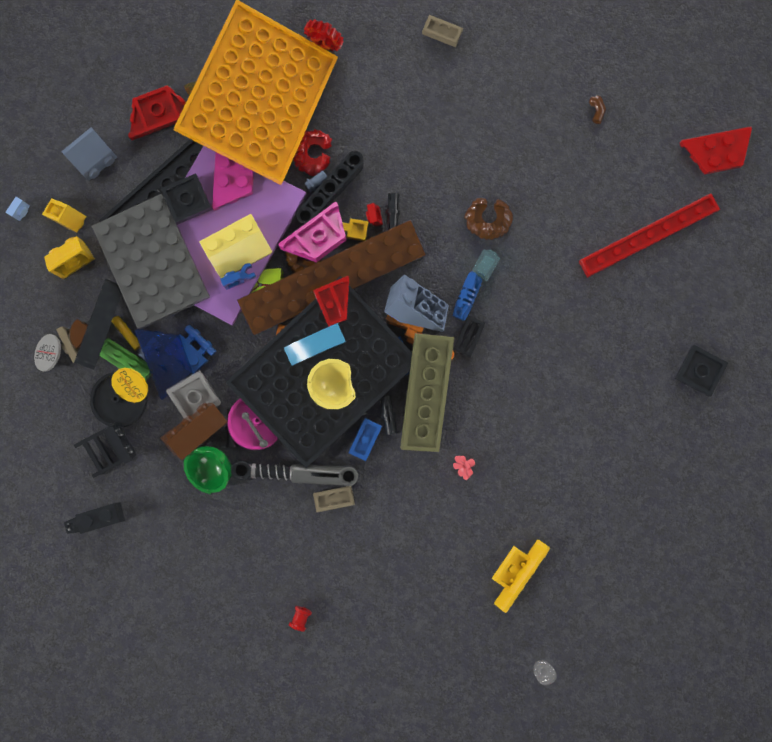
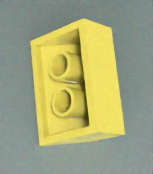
(236, 246)

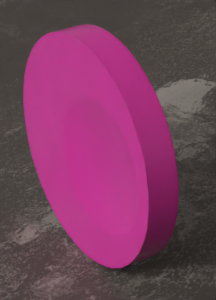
(241, 430)

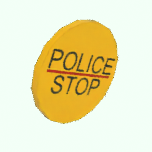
(129, 385)

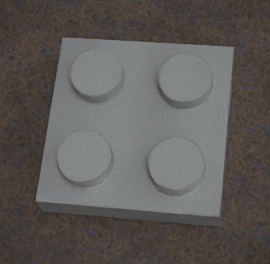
(192, 393)

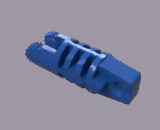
(467, 296)

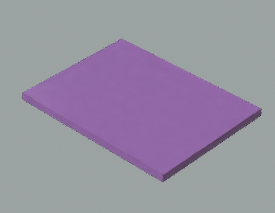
(273, 211)

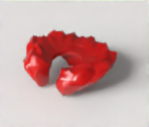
(310, 165)

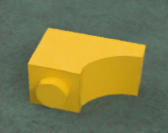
(64, 215)

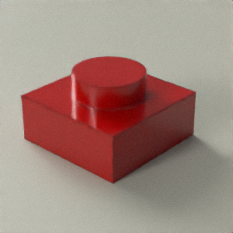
(374, 214)

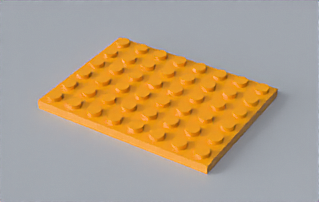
(256, 93)

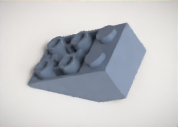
(416, 305)

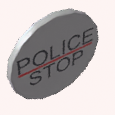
(47, 352)

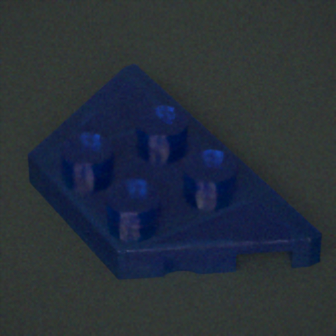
(164, 358)

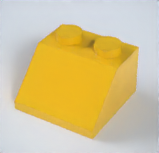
(68, 258)

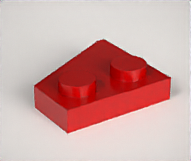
(334, 300)

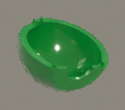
(207, 469)

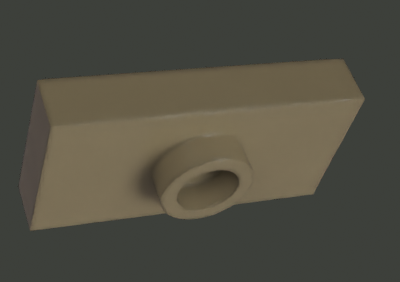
(442, 31)
(67, 345)
(334, 498)

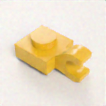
(356, 229)

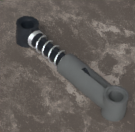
(296, 473)

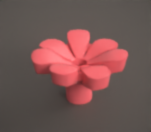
(464, 466)

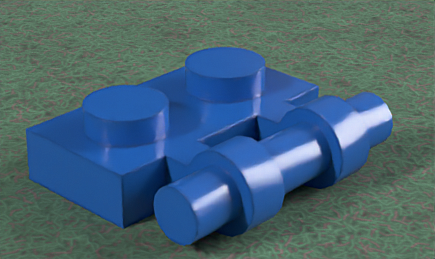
(196, 356)

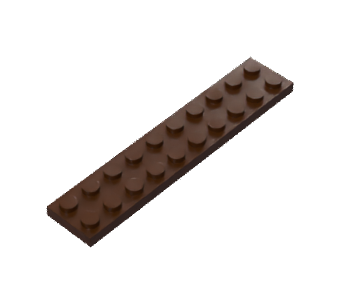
(360, 262)

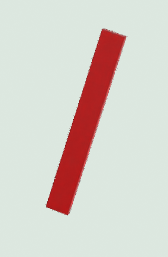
(649, 235)

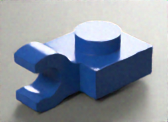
(234, 278)

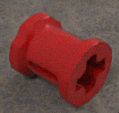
(300, 618)

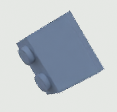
(89, 154)

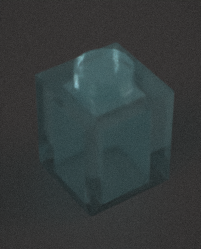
(486, 264)

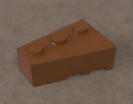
(194, 430)

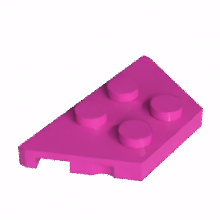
(230, 181)
(317, 236)

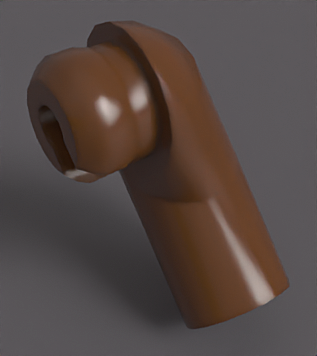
(598, 102)

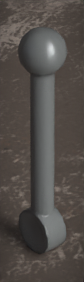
(263, 443)

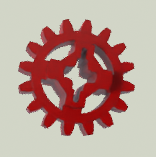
(323, 35)

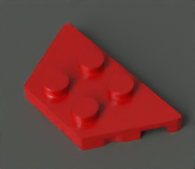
(155, 111)
(719, 150)

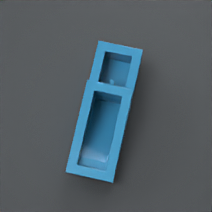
(314, 344)

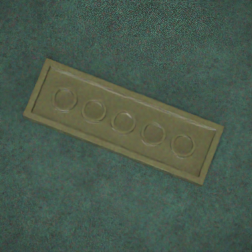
(427, 392)

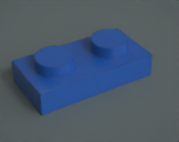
(365, 439)

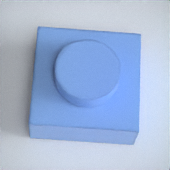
(18, 209)

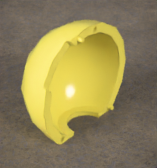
(331, 384)

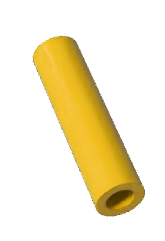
(126, 332)

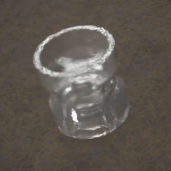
(545, 676)

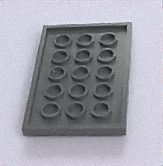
(150, 261)

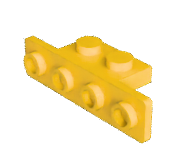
(516, 572)

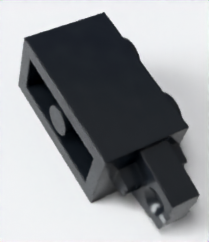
(95, 519)

